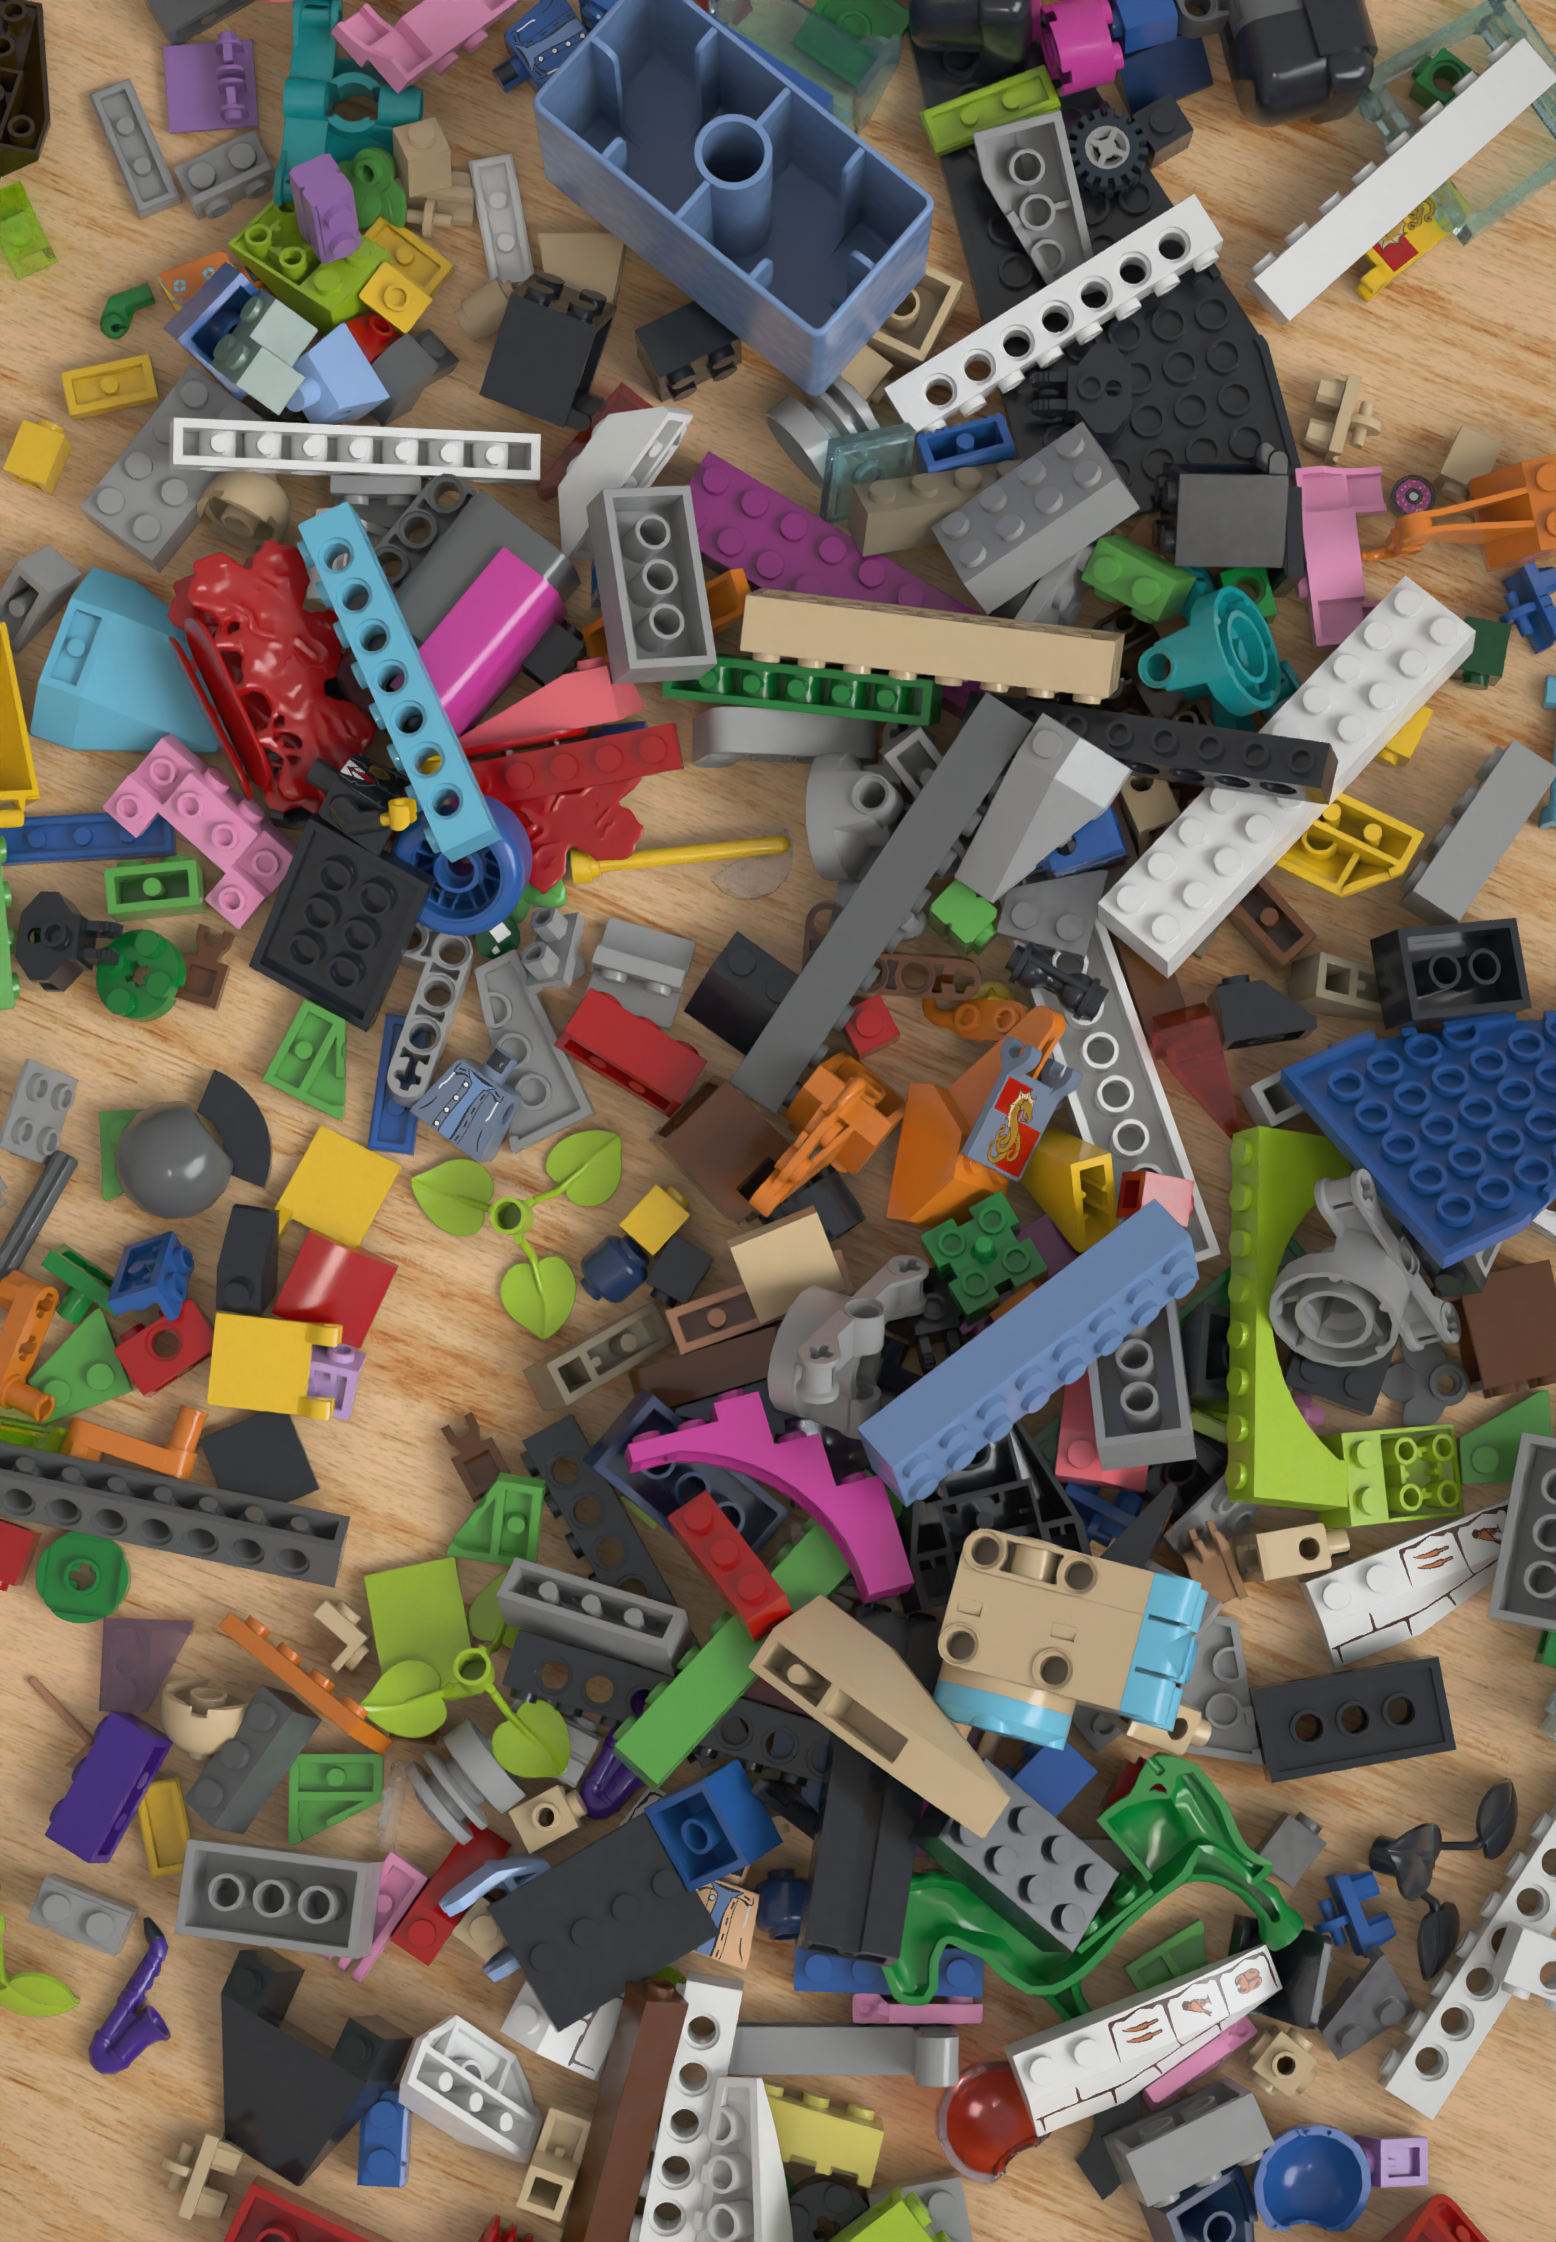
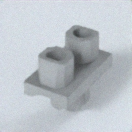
(554, 955)

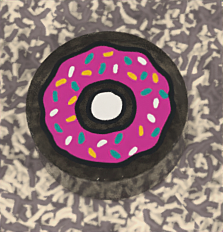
(1411, 495)

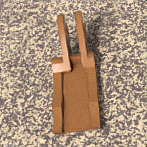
(1213, 1565)

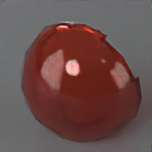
(984, 2121)

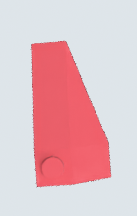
(567, 703)
(1076, 1446)

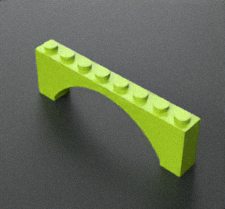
(1270, 1445)

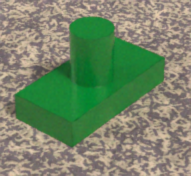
(86, 1282)

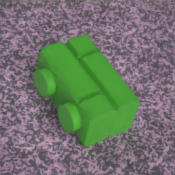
(963, 919)

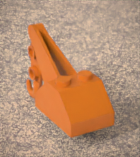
(1511, 514)
(841, 1111)
(930, 1172)

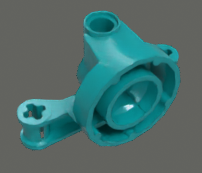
(320, 84)
(1219, 655)

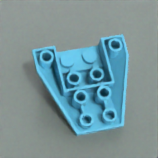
(115, 675)

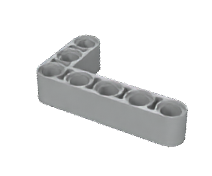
(806, 2048)

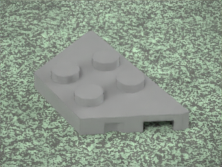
(1060, 591)

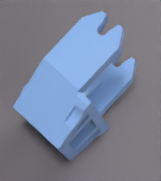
(500, 1874)

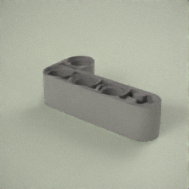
(770, 735)
(425, 1017)

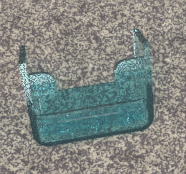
(818, 50)

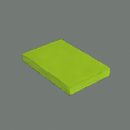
(420, 1617)

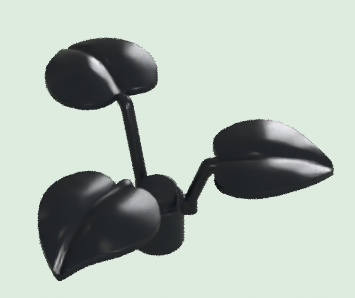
(1412, 1863)

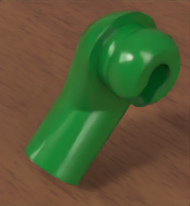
(121, 308)

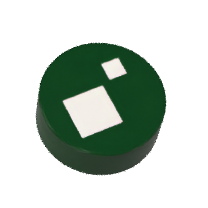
(498, 939)

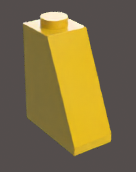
(1073, 1187)

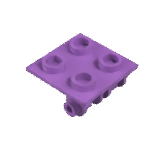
(211, 85)

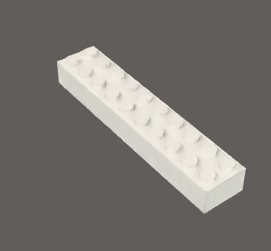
(1236, 837)
(1120, 1092)

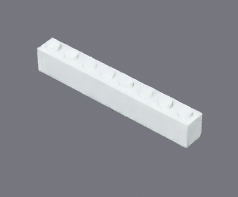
(1400, 181)

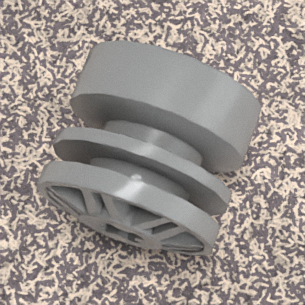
(806, 429)
(464, 1782)

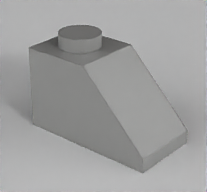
(35, 594)

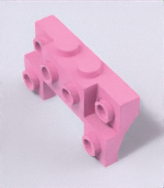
(422, 38)
(1331, 548)
(212, 818)

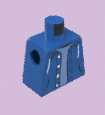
(539, 45)
(1098, 845)

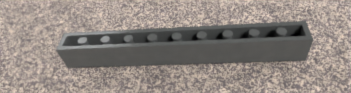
(880, 905)

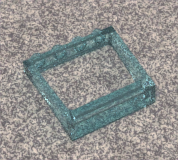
(1494, 23)

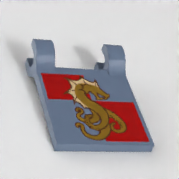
(1018, 1109)

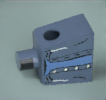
(473, 1104)

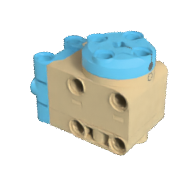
(1059, 1629)

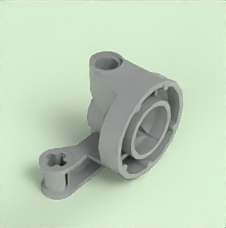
(855, 814)
(1360, 1292)
(834, 1342)

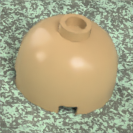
(246, 508)
(202, 1716)

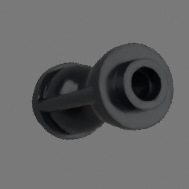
(1074, 991)

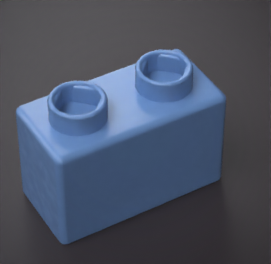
(734, 185)

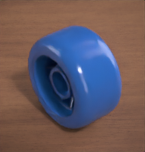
(473, 895)

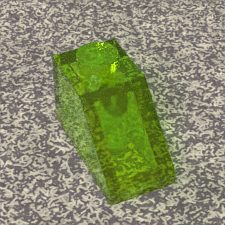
(22, 233)

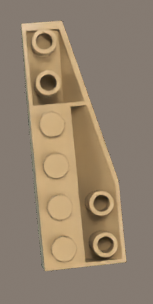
(879, 1708)

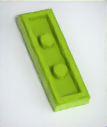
(953, 122)

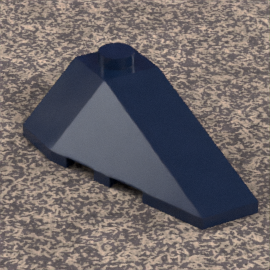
(1207, 2213)

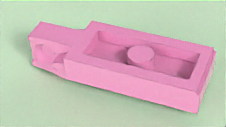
(956, 2010)
(1199, 2064)

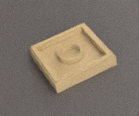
(784, 1261)

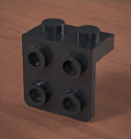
(1300, 1969)

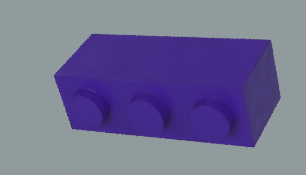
(108, 1787)

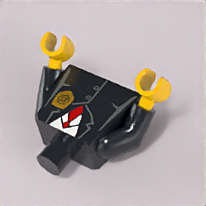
(366, 798)

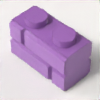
(325, 208)

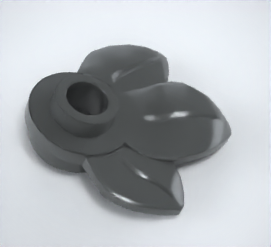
(1416, 1384)

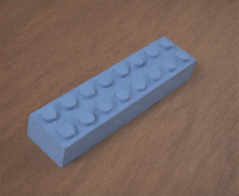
(1030, 1353)

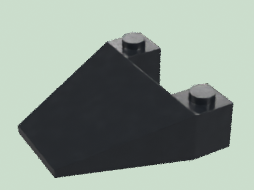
(1000, 1490)
(282, 2087)

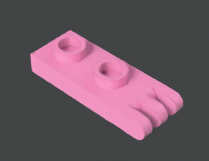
(398, 1891)

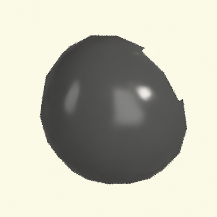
(171, 1162)

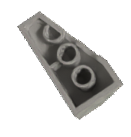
(1037, 189)
(1043, 800)

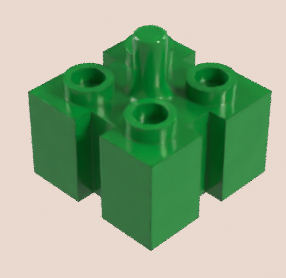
(983, 1257)

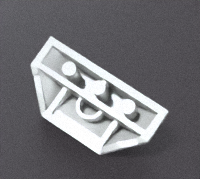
(623, 453)
(471, 2090)

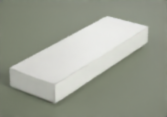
(501, 219)

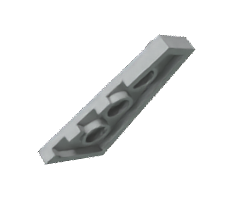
(544, 1074)

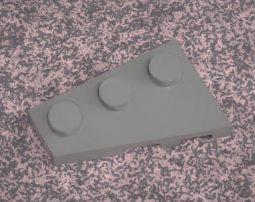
(1222, 1694)

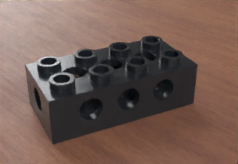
(1375, 1741)

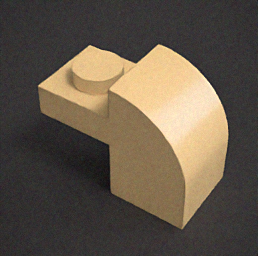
(555, 2161)

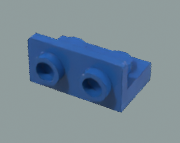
(152, 1273)

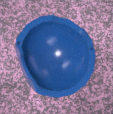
(1311, 2179)

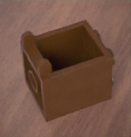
(718, 1144)
(1509, 1330)

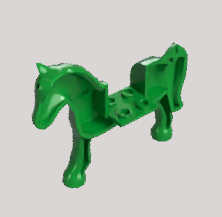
(1166, 1836)

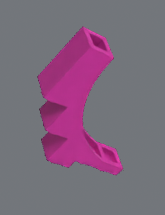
(852, 1514)

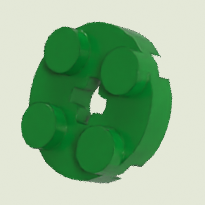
(160, 985)
(63, 1594)

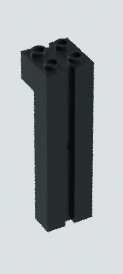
(863, 1825)

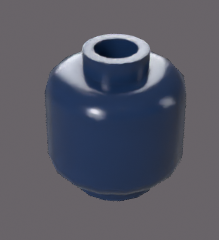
(614, 1269)
(780, 1904)

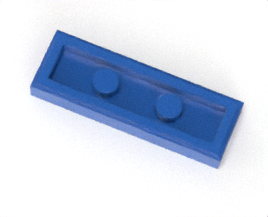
(394, 1126)

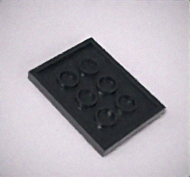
(341, 923)
(601, 1922)

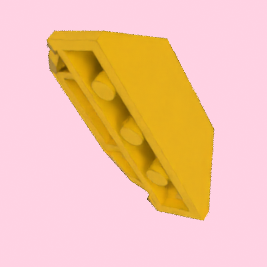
(1351, 849)

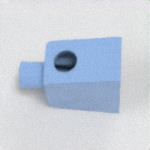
(337, 381)

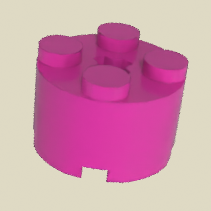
(1079, 44)

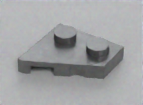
(1054, 912)
(1364, 2006)

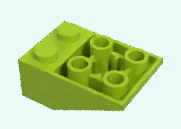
(291, 270)
(1397, 1475)

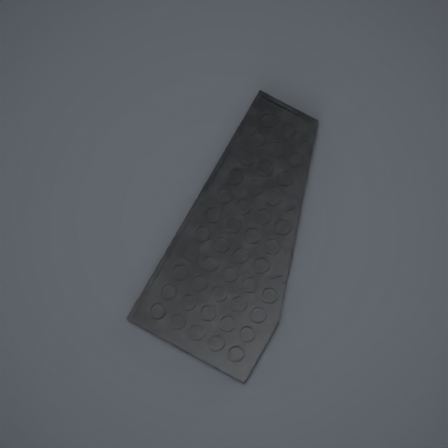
(1196, 359)

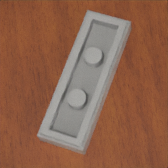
(135, 148)

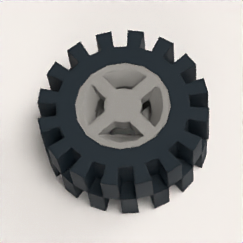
(1109, 137)

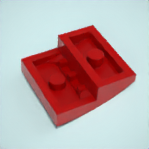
(335, 1286)

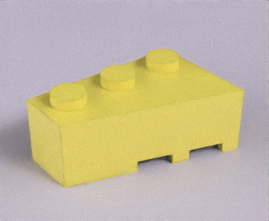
(826, 2135)

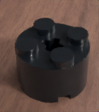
(832, 1200)
(827, 2197)

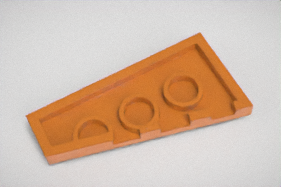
(312, 1686)

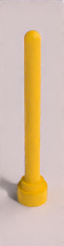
(586, 868)

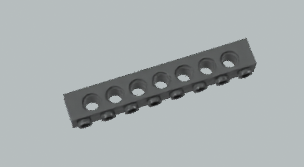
(171, 1515)

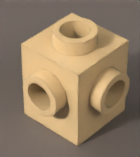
(1266, 2052)

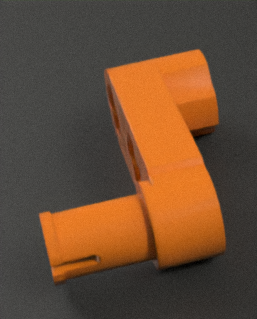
(30, 1310)
(176, 1458)

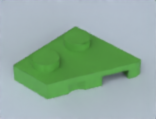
(313, 1060)
(331, 1789)

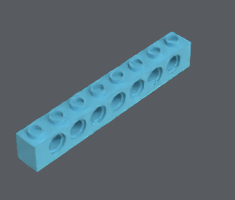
(342, 532)

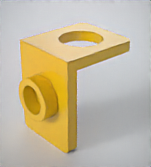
(394, 298)

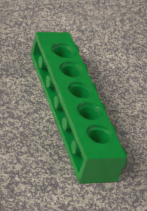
(813, 690)

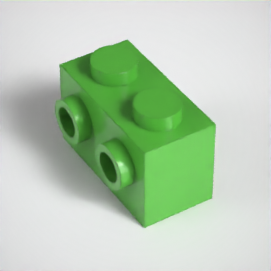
(1138, 579)
(155, 889)

